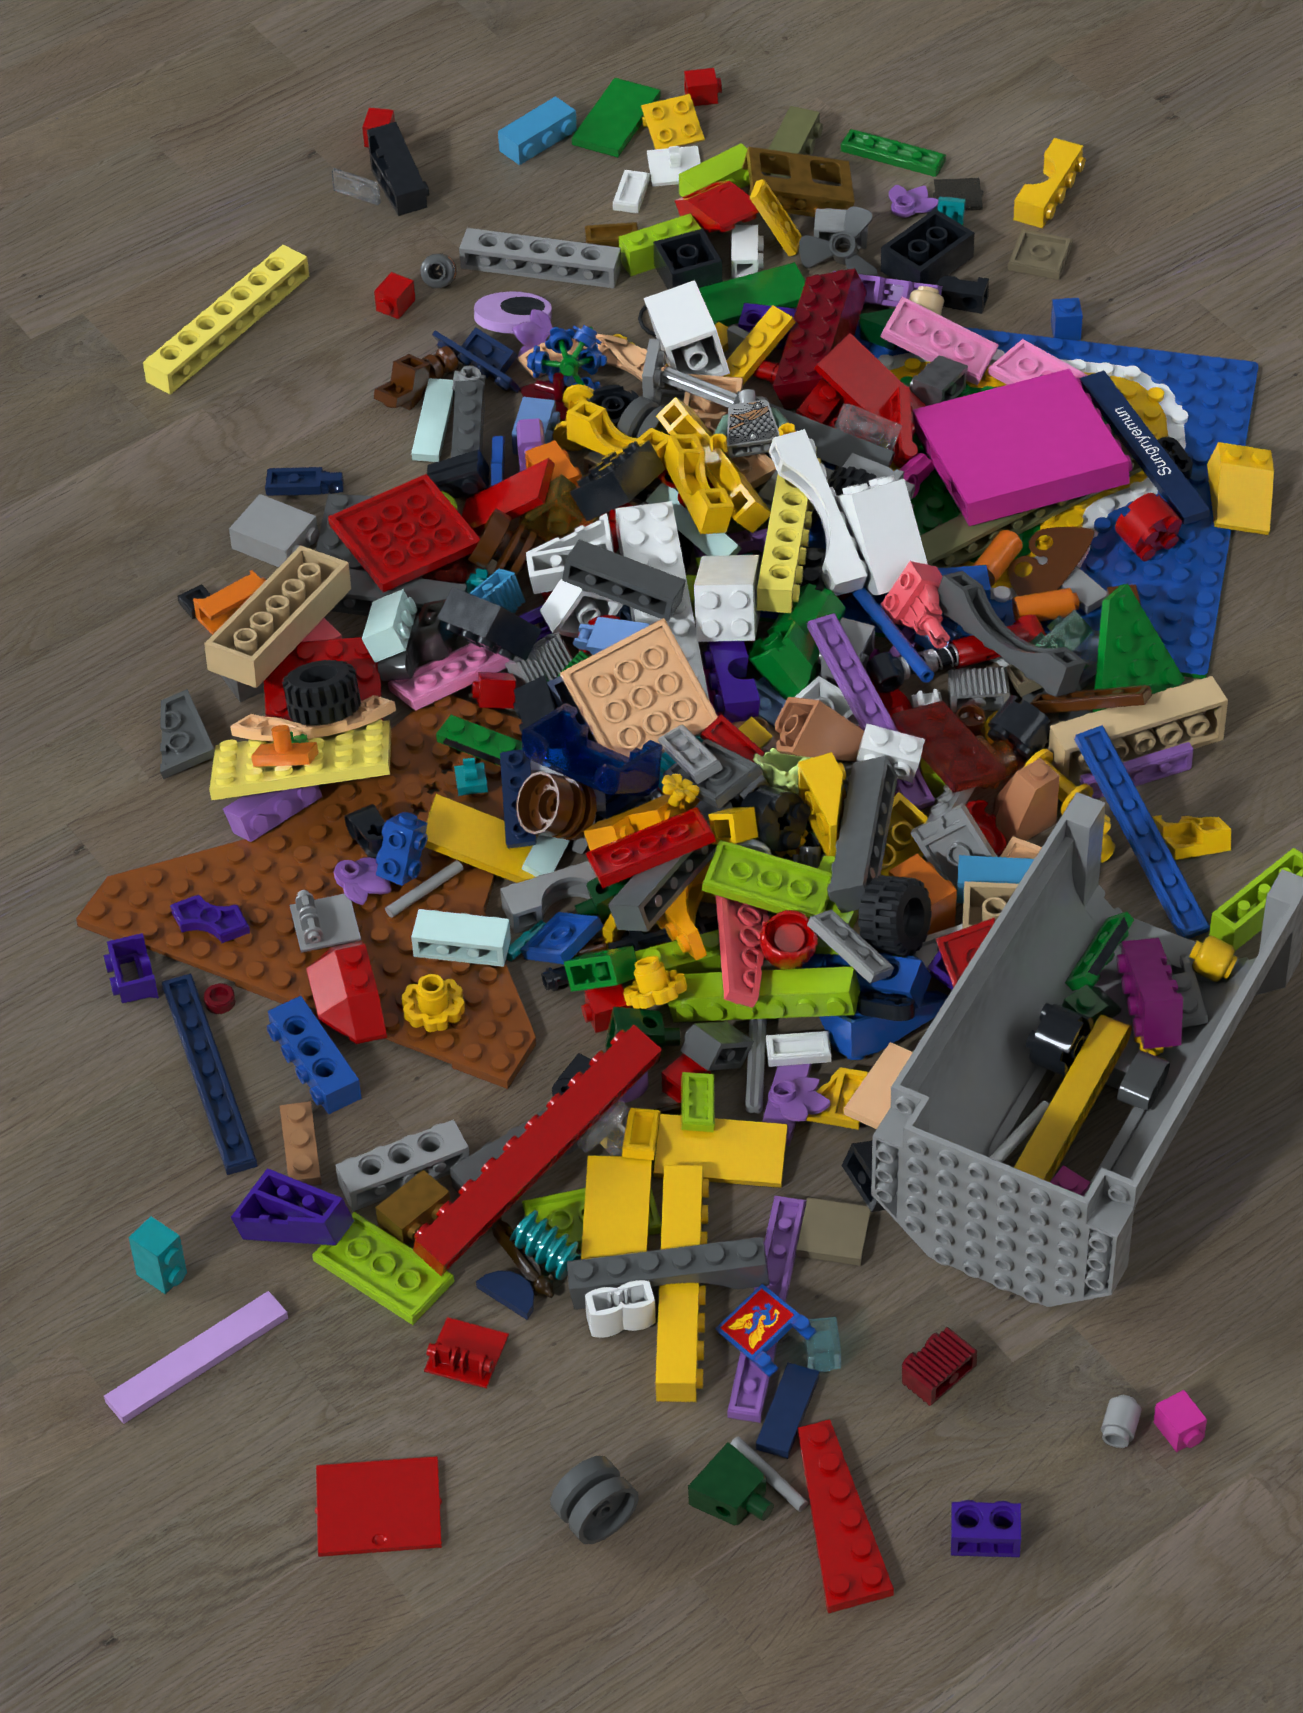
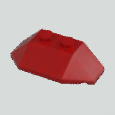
(347, 992)

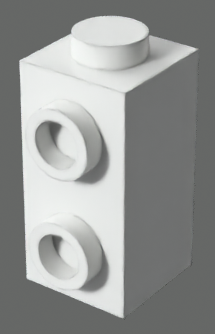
(745, 249)

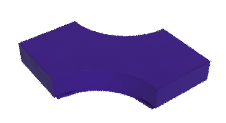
(221, 921)

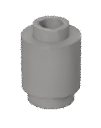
(1120, 1421)

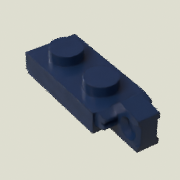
(302, 481)

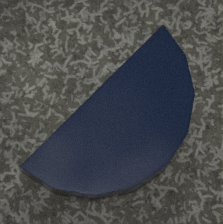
(510, 1290)

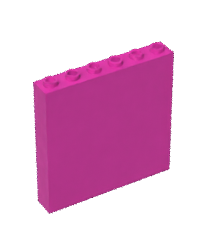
(1021, 447)

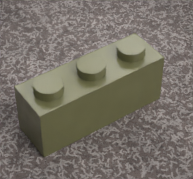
(797, 133)

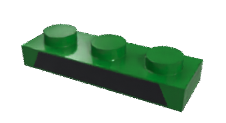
(475, 739)
(1100, 951)

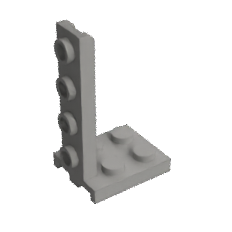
(652, 377)
(951, 833)

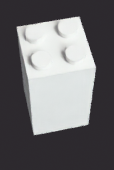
(686, 331)
(883, 528)
(727, 598)

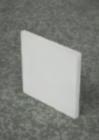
(668, 163)

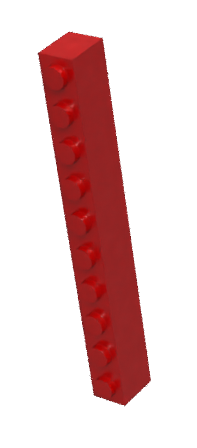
(536, 1150)

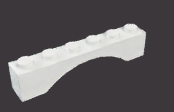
(797, 463)

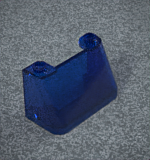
(564, 747)

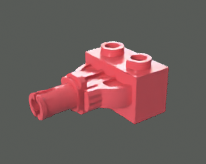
(915, 602)

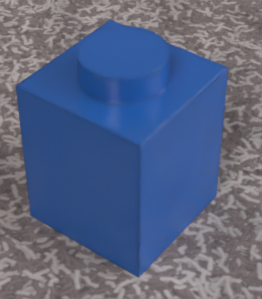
(1066, 318)

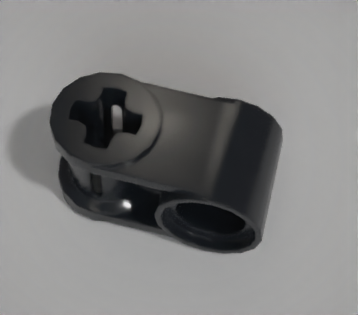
(366, 828)

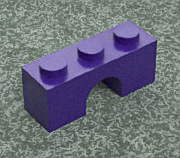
(734, 697)

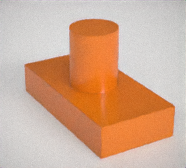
(283, 751)

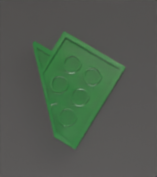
(1131, 648)

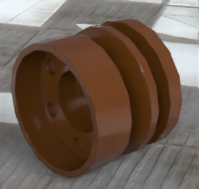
(502, 544)
(555, 806)

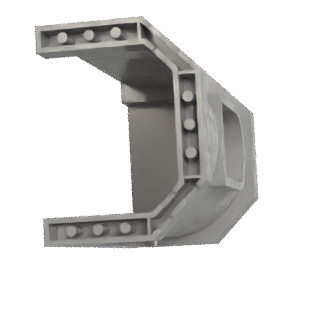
(976, 1083)

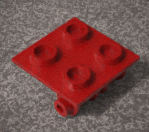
(465, 1352)

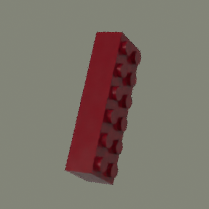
(823, 318)

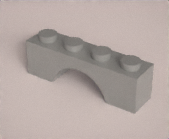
(528, 900)

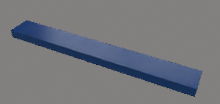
(1142, 833)

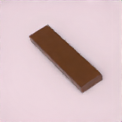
(1093, 699)

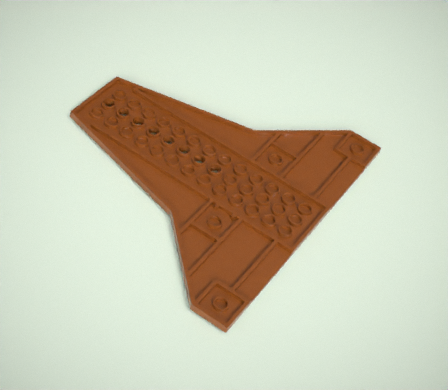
(302, 855)

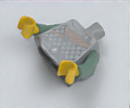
(749, 427)

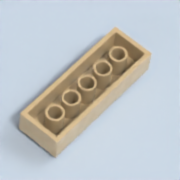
(277, 616)
(1168, 719)

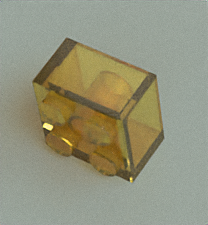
(558, 514)

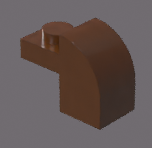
(407, 383)

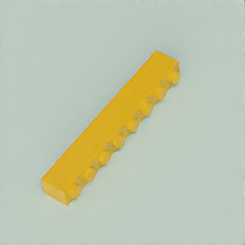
(679, 1302)

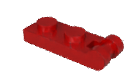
(900, 413)

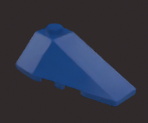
(866, 1035)

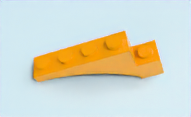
(634, 820)
(681, 917)

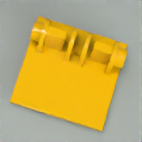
(672, 122)

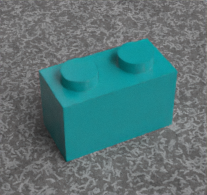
(158, 1255)

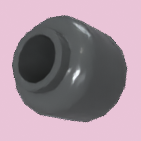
(447, 269)

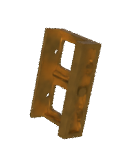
(800, 193)

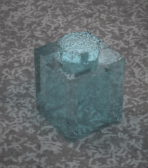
(824, 1347)

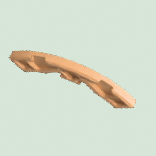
(617, 351)
(259, 727)

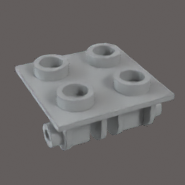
(323, 921)

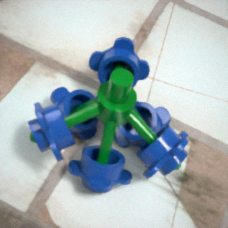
(561, 342)

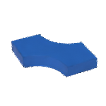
(498, 459)

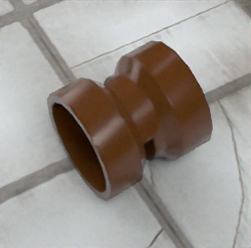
(442, 362)
(973, 718)

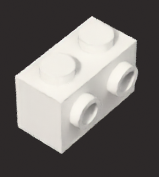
(900, 748)

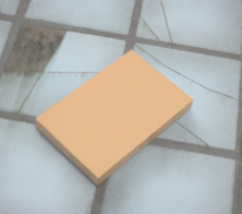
(873, 1095)

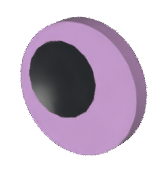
(507, 309)

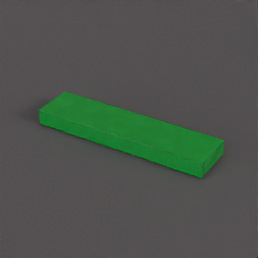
(893, 152)

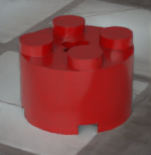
(1149, 526)

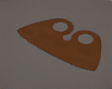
(1063, 557)

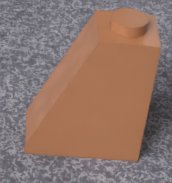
(815, 729)
(1028, 802)

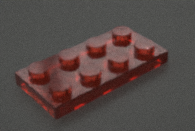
(950, 746)

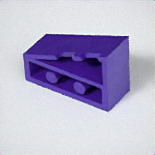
(291, 1212)

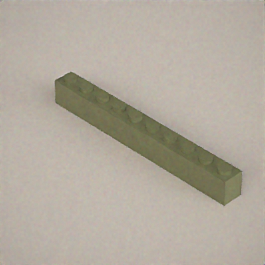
(957, 542)

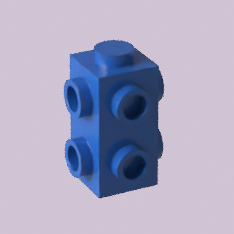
(401, 848)

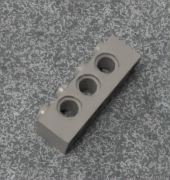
(399, 1162)

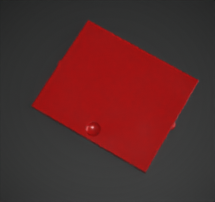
(378, 1506)

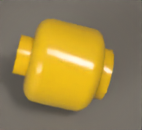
(1213, 958)

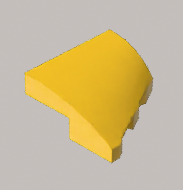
(1194, 836)

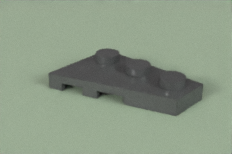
(183, 735)

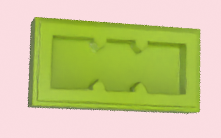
(697, 1102)

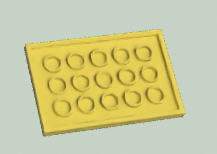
(341, 757)

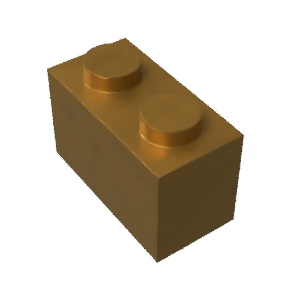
(411, 1207)

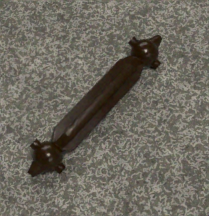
(531, 1270)

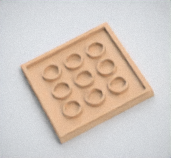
(638, 690)

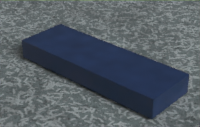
(787, 1410)

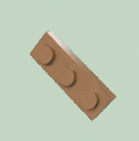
(300, 1143)

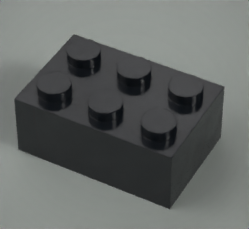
(928, 250)
(617, 479)
(488, 625)

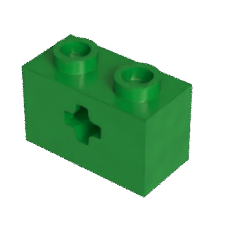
(601, 968)

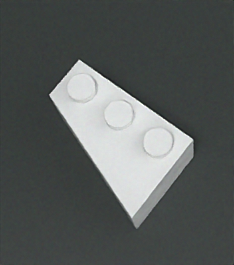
(548, 560)

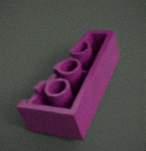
(1151, 993)

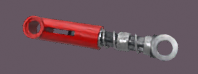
(890, 672)

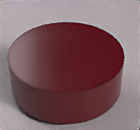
(219, 998)

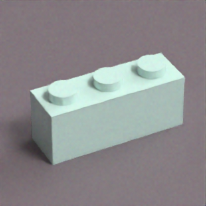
(389, 625)
(461, 937)

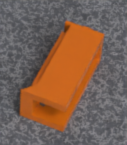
(220, 606)

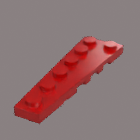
(844, 1540)

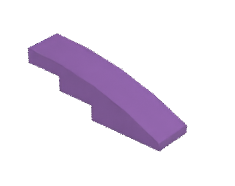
(889, 291)

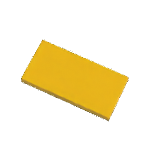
(474, 839)
(730, 1154)
(616, 1206)

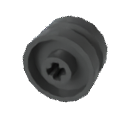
(640, 417)
(594, 1499)

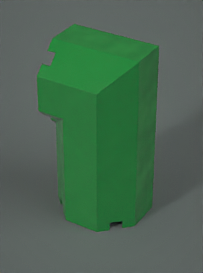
(789, 653)

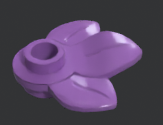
(910, 202)
(533, 332)
(360, 879)
(797, 1098)

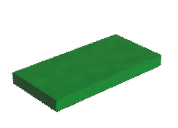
(615, 117)
(775, 286)

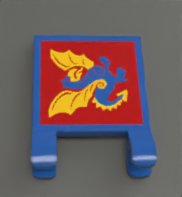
(760, 1324)

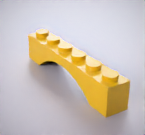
(719, 468)

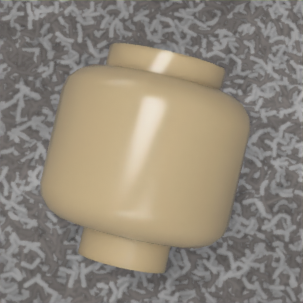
(928, 298)

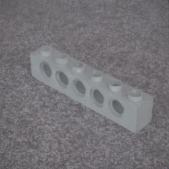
(540, 258)

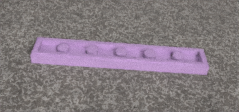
(195, 1357)

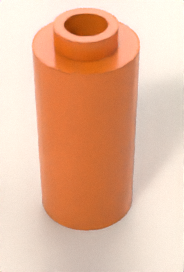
(1000, 554)
(1046, 604)

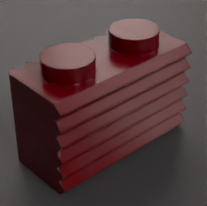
(938, 1365)

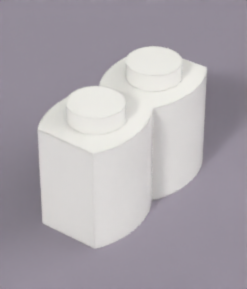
(620, 1308)

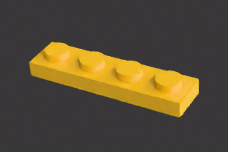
(759, 343)

